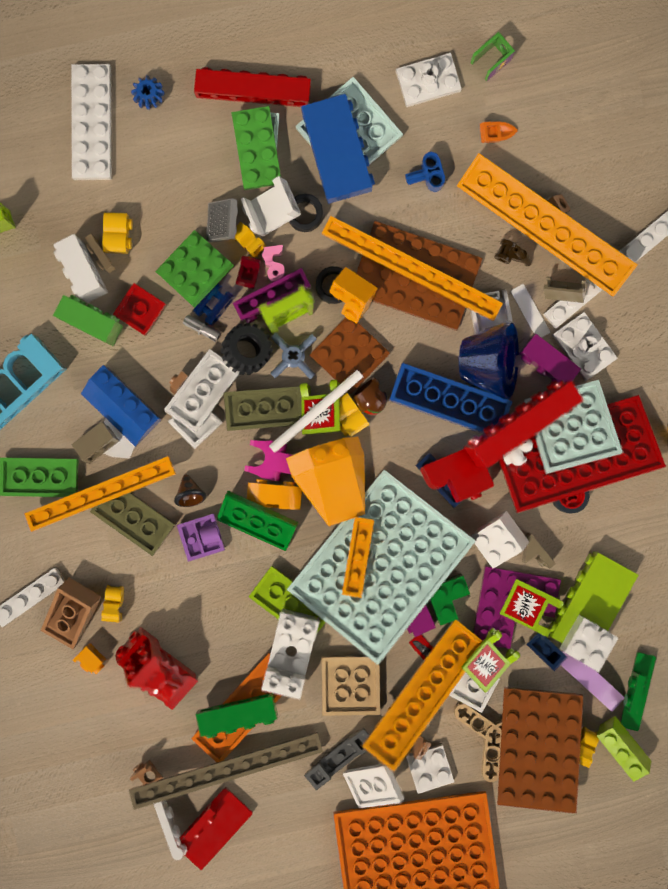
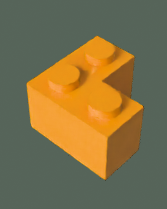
(354, 292)

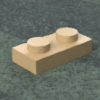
(103, 260)

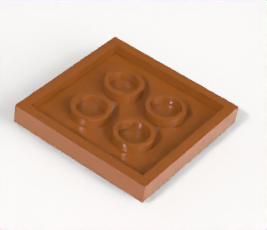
(348, 350)

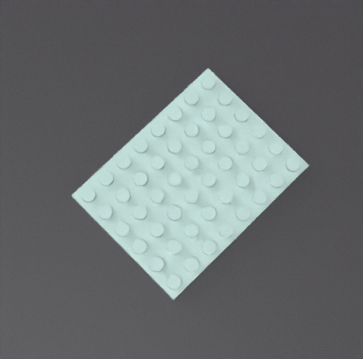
(407, 563)

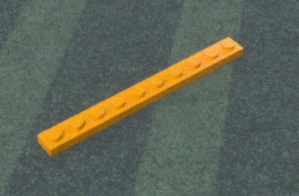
(412, 268)

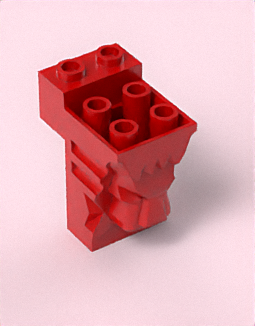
(154, 669)

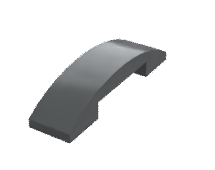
(337, 759)

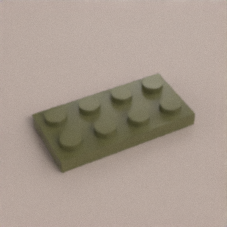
(262, 408)
(135, 521)

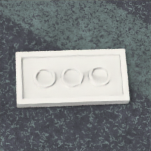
(201, 391)

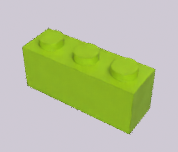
(624, 748)

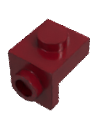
(248, 272)

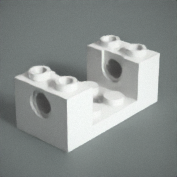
(287, 673)

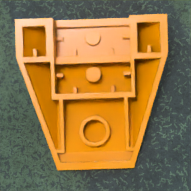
(332, 478)

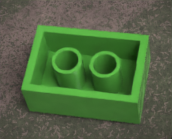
(88, 319)

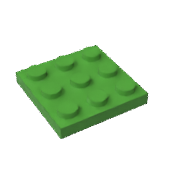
(194, 268)

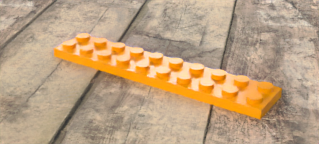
(546, 225)

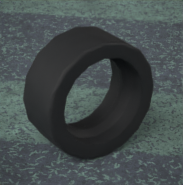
(319, 213)
(319, 281)

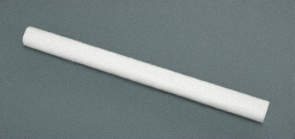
(316, 411)

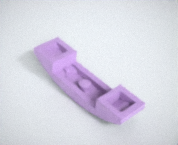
(593, 682)

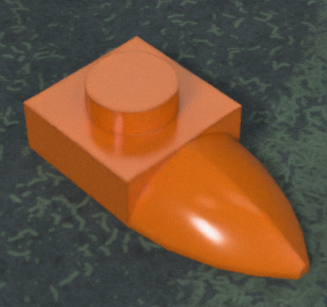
(496, 131)

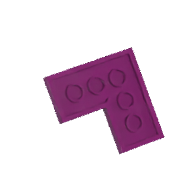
(493, 594)

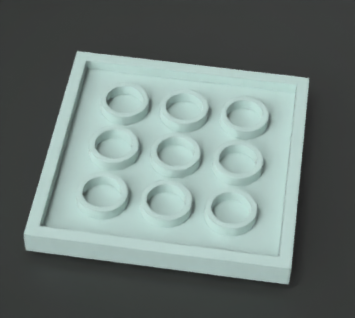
(374, 125)
(580, 434)

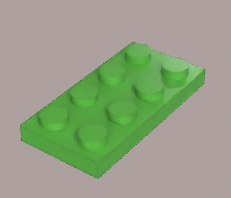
(256, 147)
(38, 477)

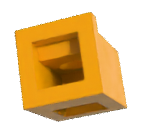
(90, 659)

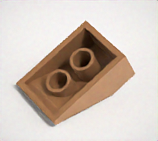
(70, 612)

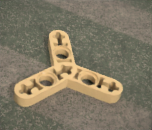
(483, 731)

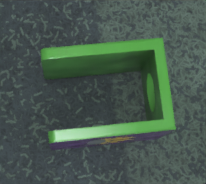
(497, 41)

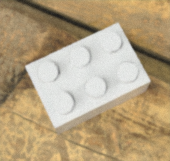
(79, 268)

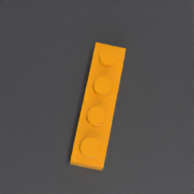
(358, 557)

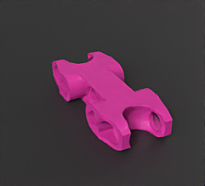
(273, 464)

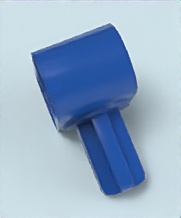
(428, 173)

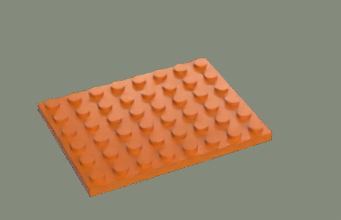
(418, 844)

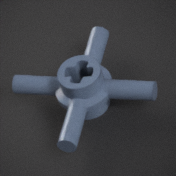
(287, 349)

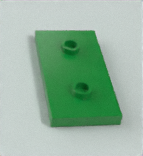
(257, 520)

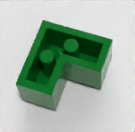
(441, 601)

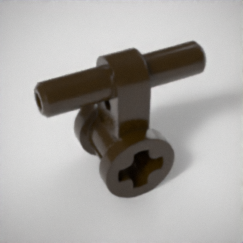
(510, 251)

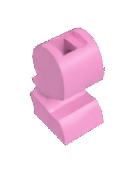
(276, 270)

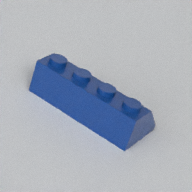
(120, 405)

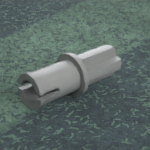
(201, 328)

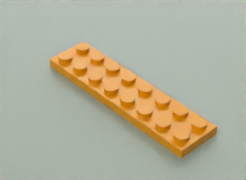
(422, 696)

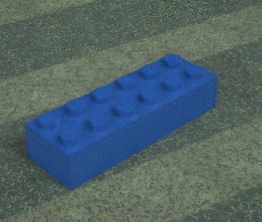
(447, 399)

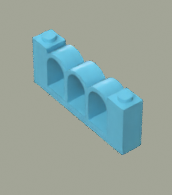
(43, 360)

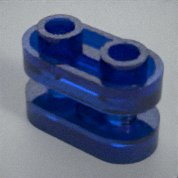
(215, 313)

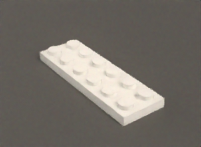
(91, 121)

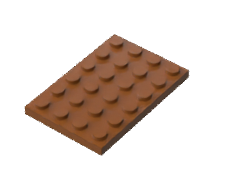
(409, 296)
(540, 750)

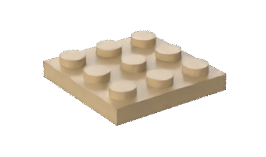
(350, 686)

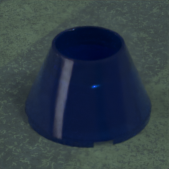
(490, 359)

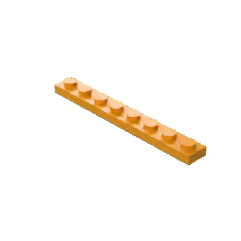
(100, 493)

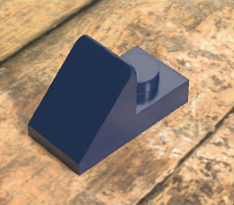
(547, 651)

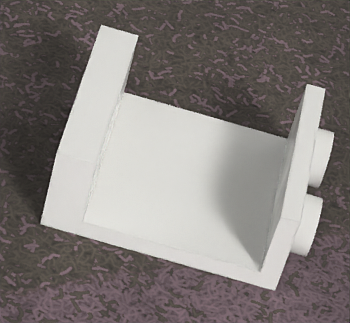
(271, 208)

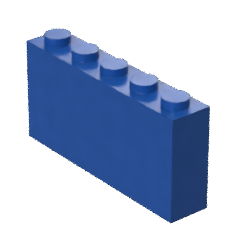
(337, 148)

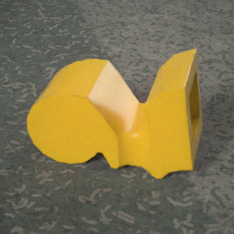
(248, 240)
(113, 601)
(587, 748)

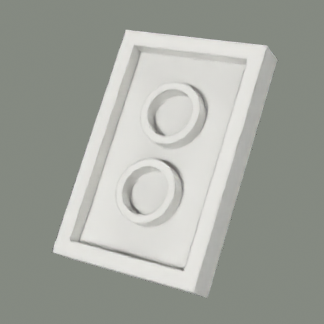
(428, 80)
(584, 346)
(373, 786)

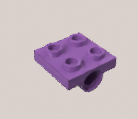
(201, 537)

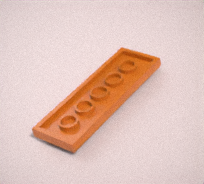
(222, 745)

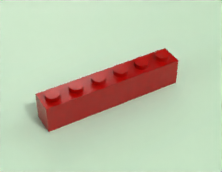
(252, 88)

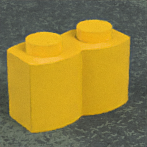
(116, 233)
(351, 417)

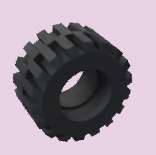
(256, 338)

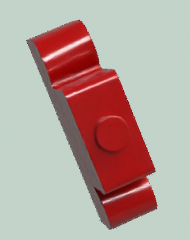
(460, 475)

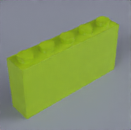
(595, 596)

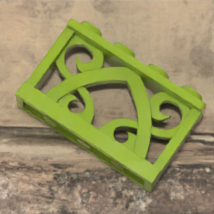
(288, 309)

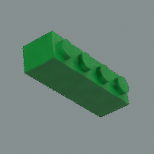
(236, 715)

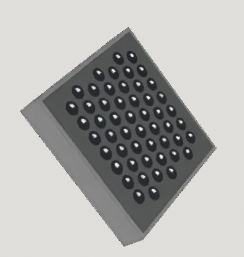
(221, 220)

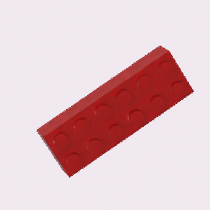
(523, 423)

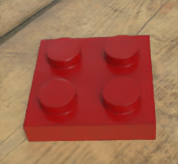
(139, 309)

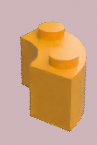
(275, 496)

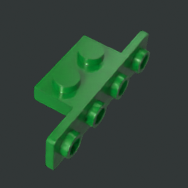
(637, 691)

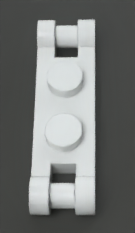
(170, 830)

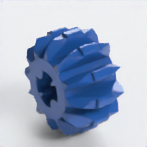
(147, 85)

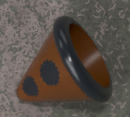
(189, 493)

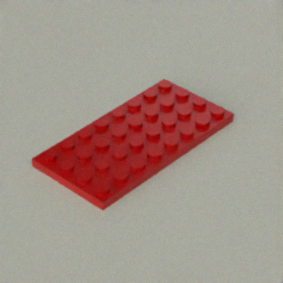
(533, 488)

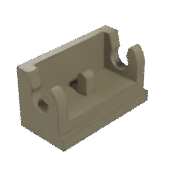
(565, 290)
(95, 442)

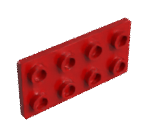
(214, 827)

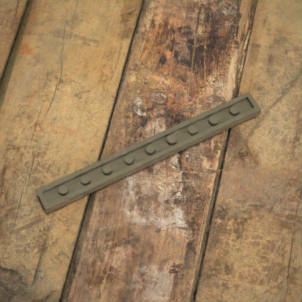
(225, 770)

